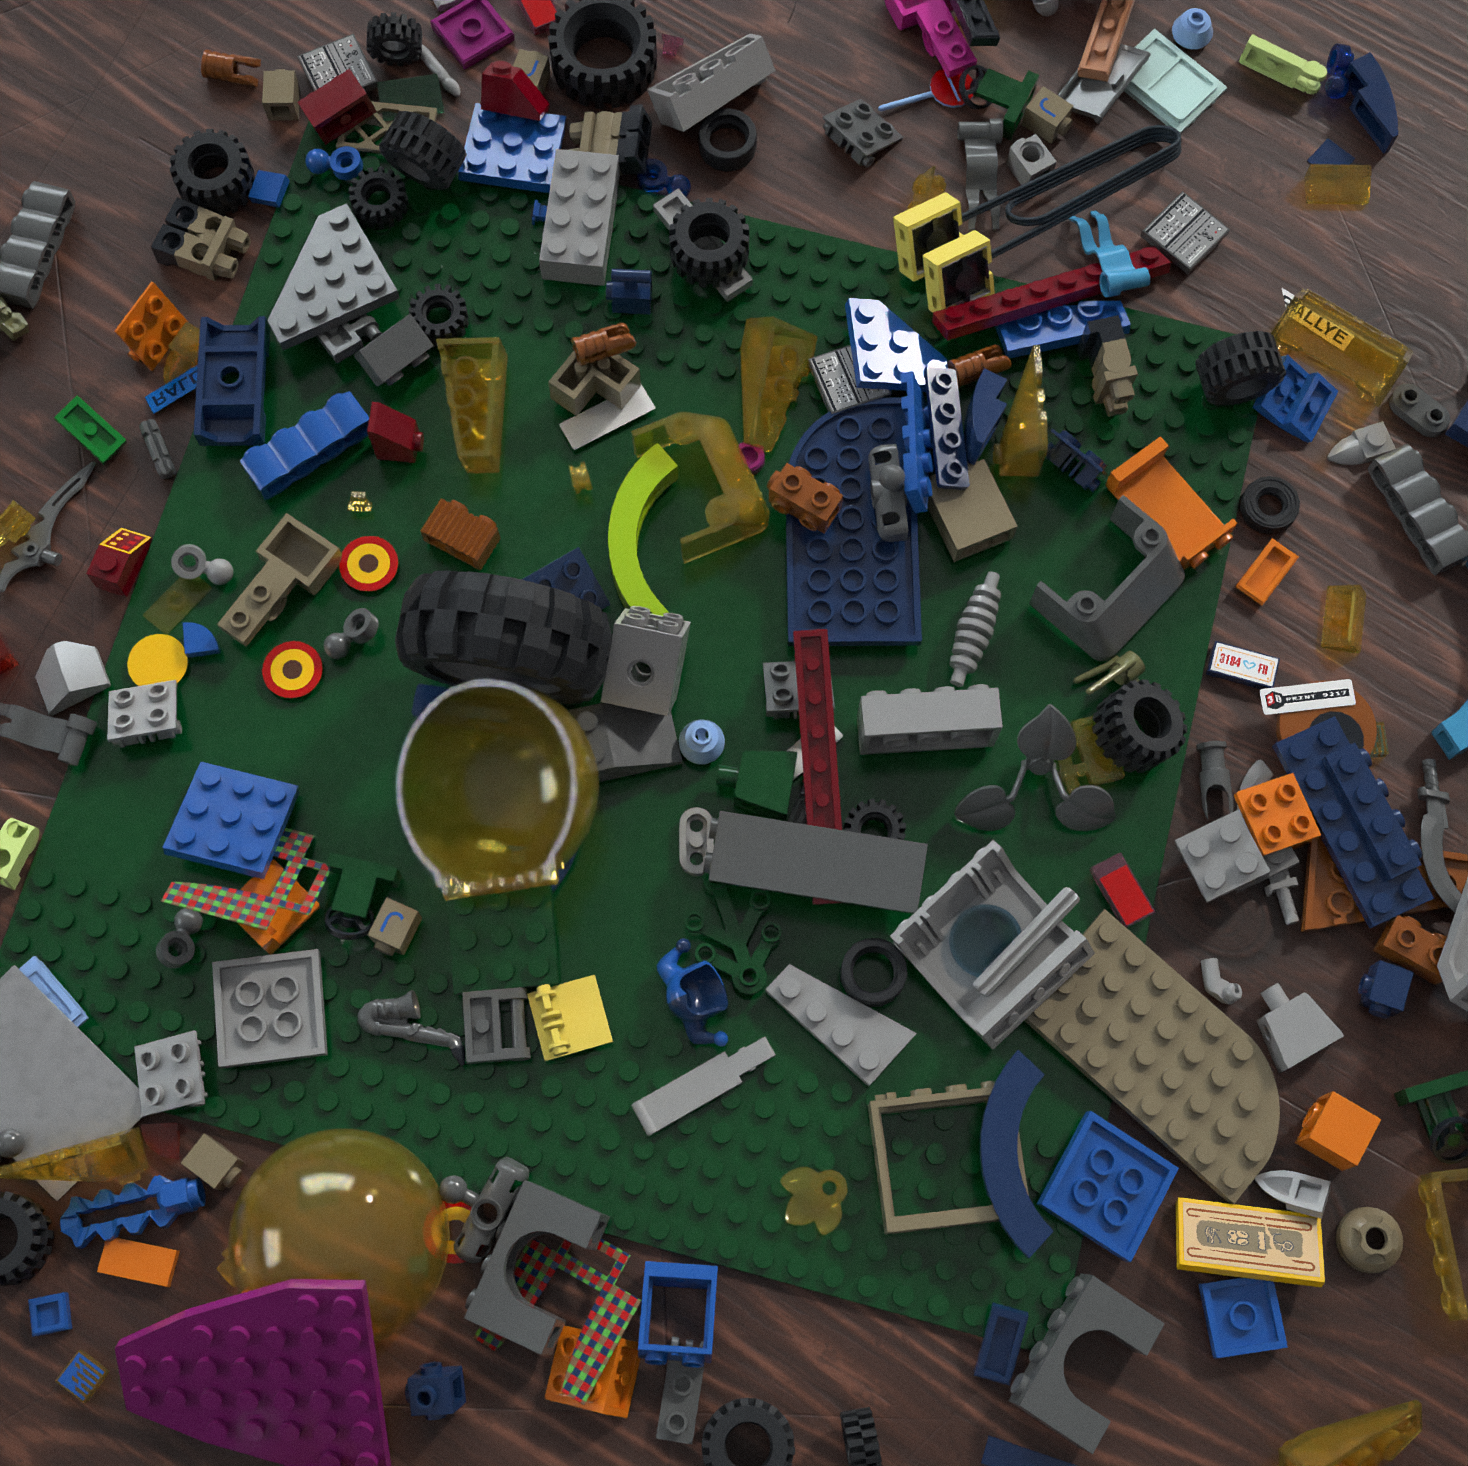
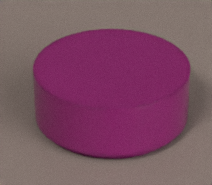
(754, 457)

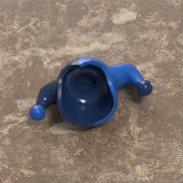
(693, 994)

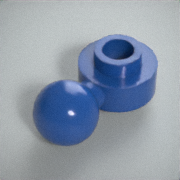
(319, 162)

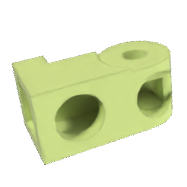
(16, 844)

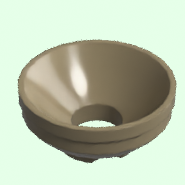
(1353, 1245)

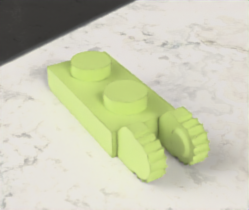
(1283, 65)

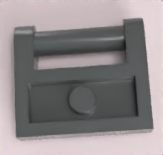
(483, 1026)

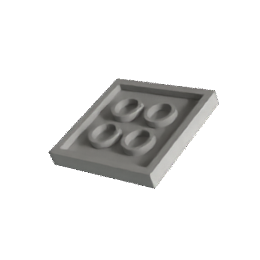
(269, 1008)

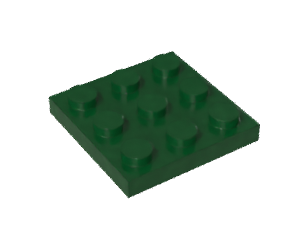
(503, 940)

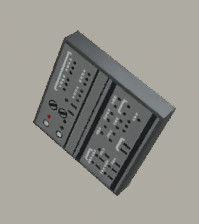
(335, 58)
(1185, 232)
(837, 382)

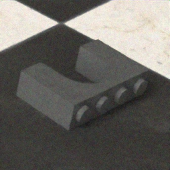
(497, 1300)
(1043, 1388)

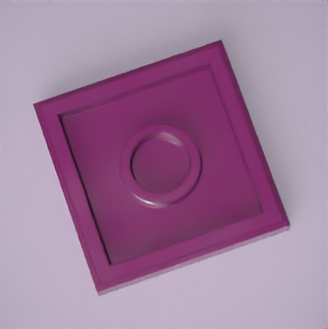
(472, 31)

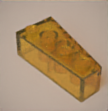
(476, 396)

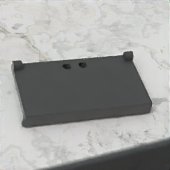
(1096, 97)

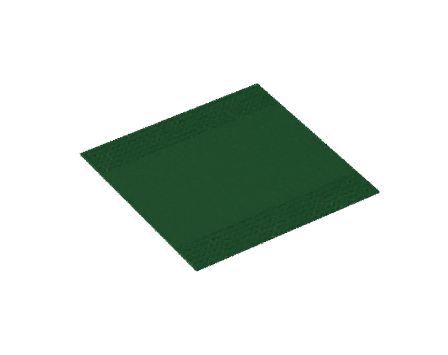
(715, 1174)

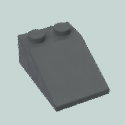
(628, 739)

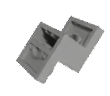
(1227, 858)

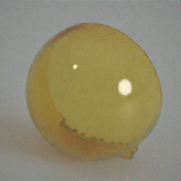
(496, 788)
(343, 1211)

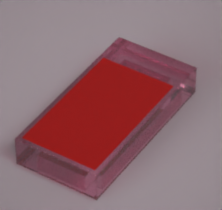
(538, 14)
(1122, 890)

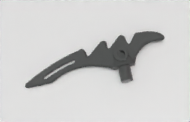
(38, 548)

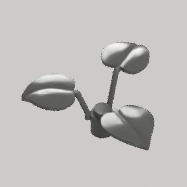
(1041, 741)

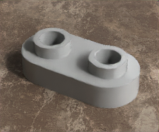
(694, 842)

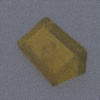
(1338, 184)
(1344, 618)

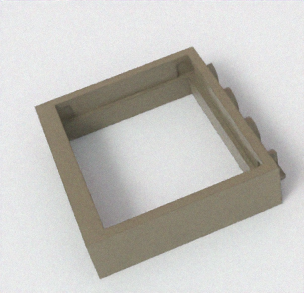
(921, 1100)

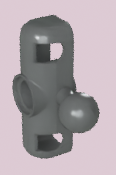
(888, 493)
(478, 1227)

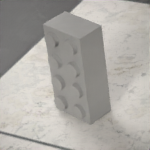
(579, 217)
(929, 720)

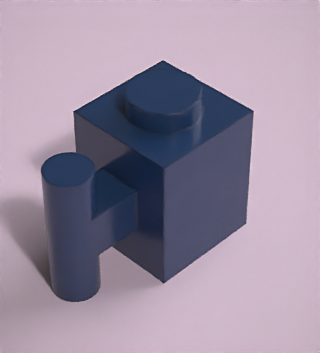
(630, 291)

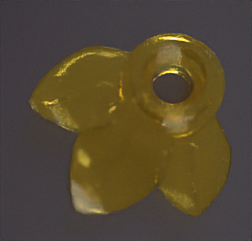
(809, 1200)

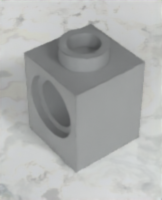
(1030, 149)

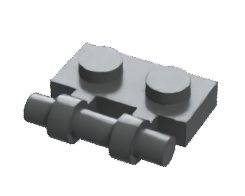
(345, 338)

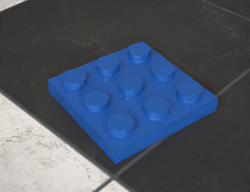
(512, 150)
(231, 820)
(1107, 1186)

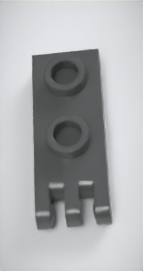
(680, 1399)

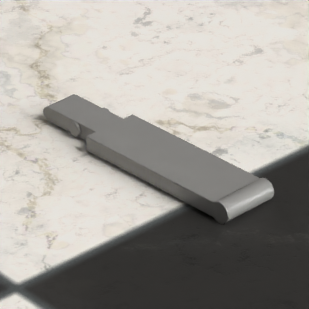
(699, 1086)

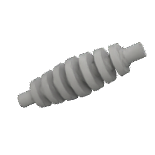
(975, 629)

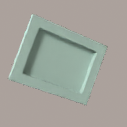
(1173, 84)

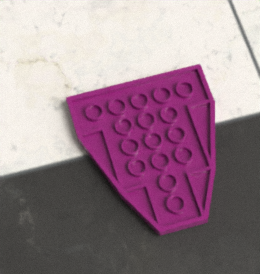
(266, 1374)

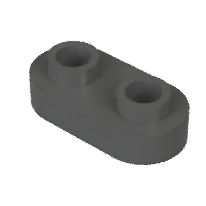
(1418, 411)

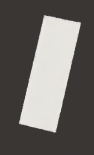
(604, 419)

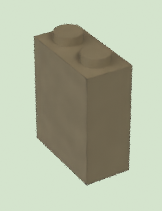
(971, 517)

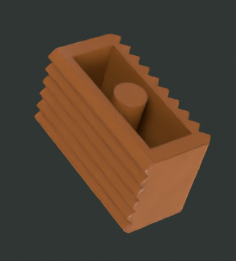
(461, 533)

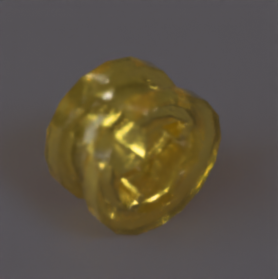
(580, 477)

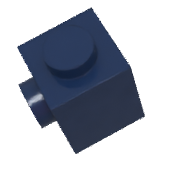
(1385, 989)

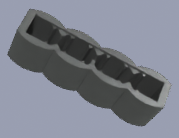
(34, 242)
(1420, 508)

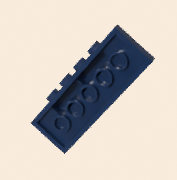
(1356, 821)

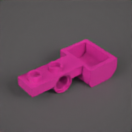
(939, 31)

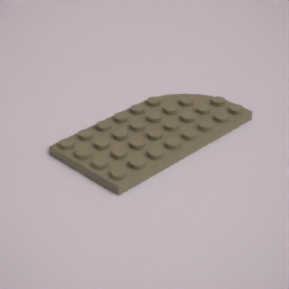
(1166, 1058)

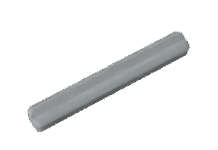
(1026, 941)

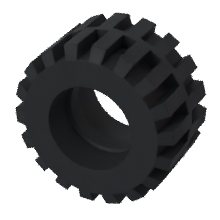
(422, 150)
(208, 152)
(709, 220)
(1240, 368)
(1154, 712)
(31, 1238)
(748, 1411)

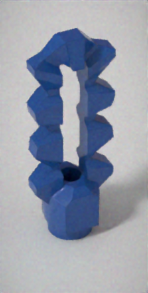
(172, 1197)

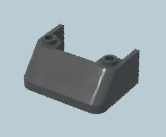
(1108, 625)

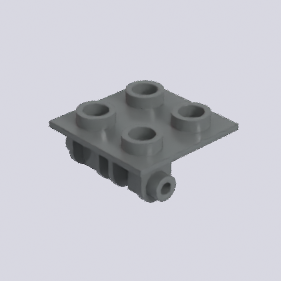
(860, 131)
(781, 689)

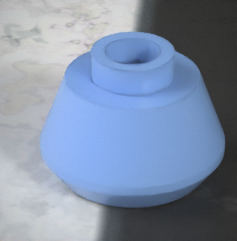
(1193, 29)
(704, 749)

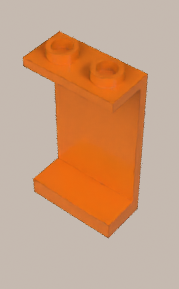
(1169, 500)

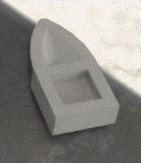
(1362, 445)
(1298, 1191)

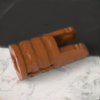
(226, 67)
(602, 343)
(971, 365)

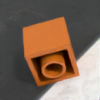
(1337, 1130)

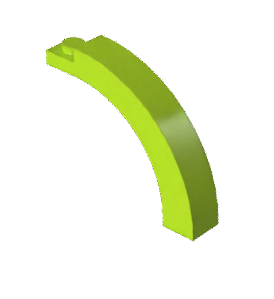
(636, 495)

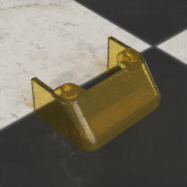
(1342, 344)
(741, 508)

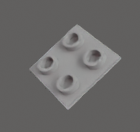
(143, 712)
(170, 1073)

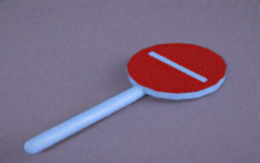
(942, 88)

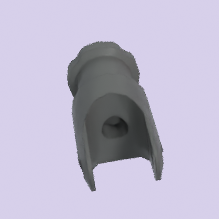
(1214, 773)

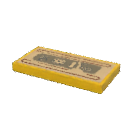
(1249, 1242)

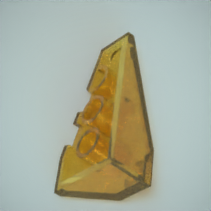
(771, 370)
(1025, 432)
(96, 1160)

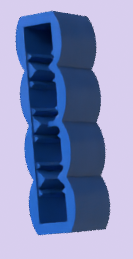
(307, 445)

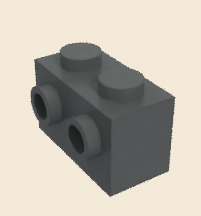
(393, 351)

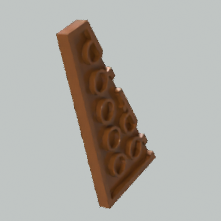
(1330, 903)

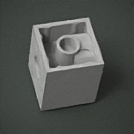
(650, 640)

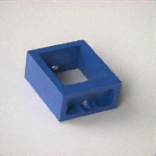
(679, 1276)

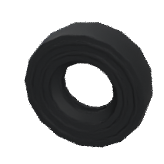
(1269, 486)

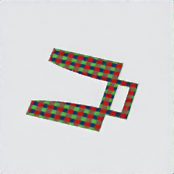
(250, 907)
(604, 1323)

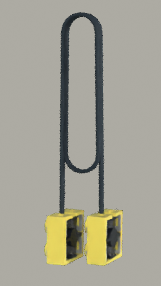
(958, 263)

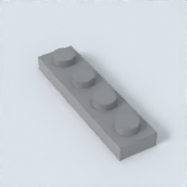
(666, 210)

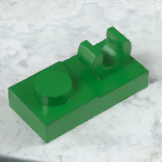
(90, 429)

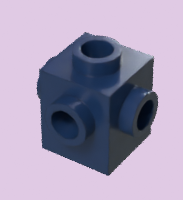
(435, 1390)

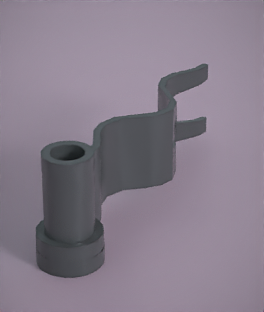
(981, 163)
(48, 733)

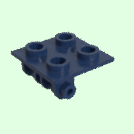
(1069, 445)
(572, 575)

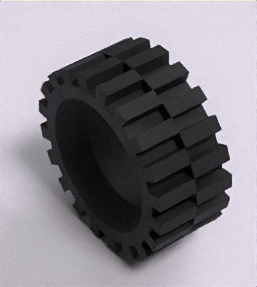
(603, 19)

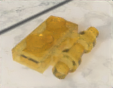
(1094, 763)

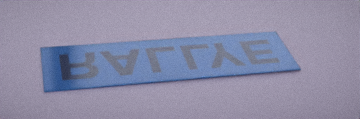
(173, 390)

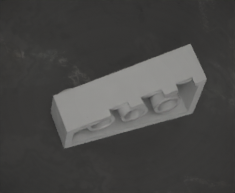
(711, 82)

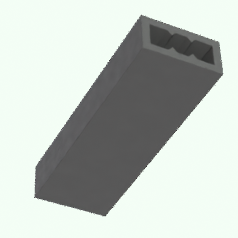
(816, 862)

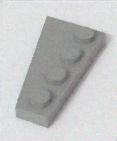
(846, 1027)

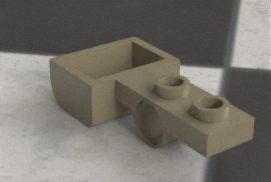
(291, 558)

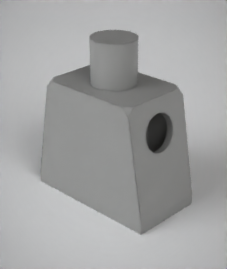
(1294, 1027)

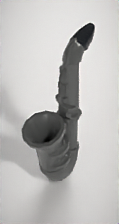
(391, 1017)

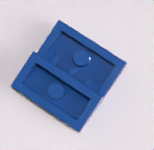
(1298, 401)

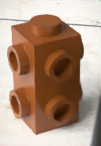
(804, 497)
(1412, 947)

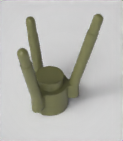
(1122, 671)

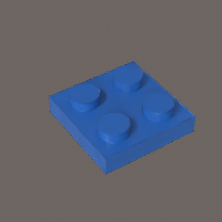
(1242, 1316)

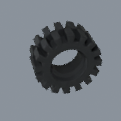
(394, 39)
(378, 182)
(436, 299)
(876, 811)
(860, 1437)

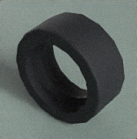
(725, 119)
(891, 952)

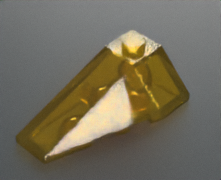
(1357, 1440)

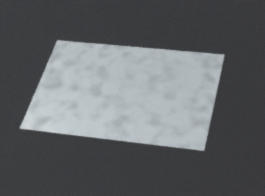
(55, 1078)

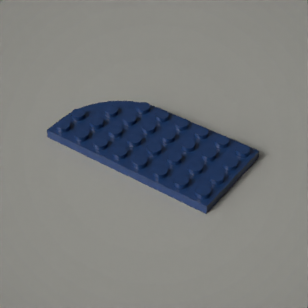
(850, 576)

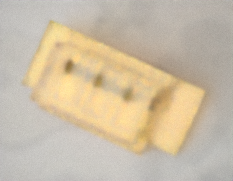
(359, 502)

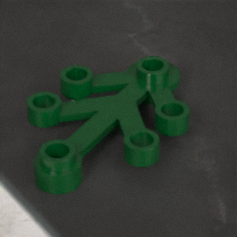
(735, 937)

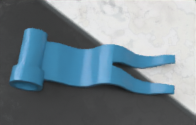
(1117, 269)

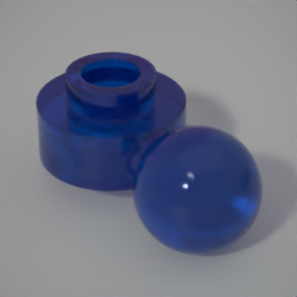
(1337, 65)
(658, 169)

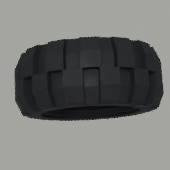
(503, 629)

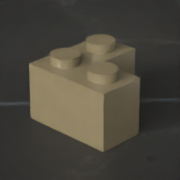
(610, 378)

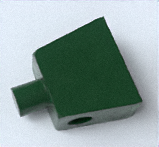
(761, 782)

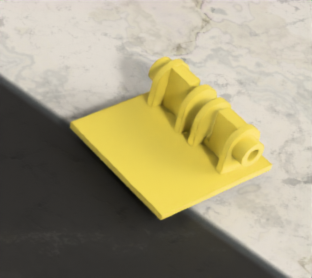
(569, 1017)

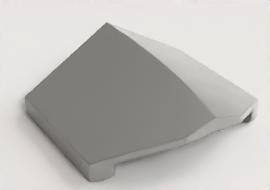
(70, 675)

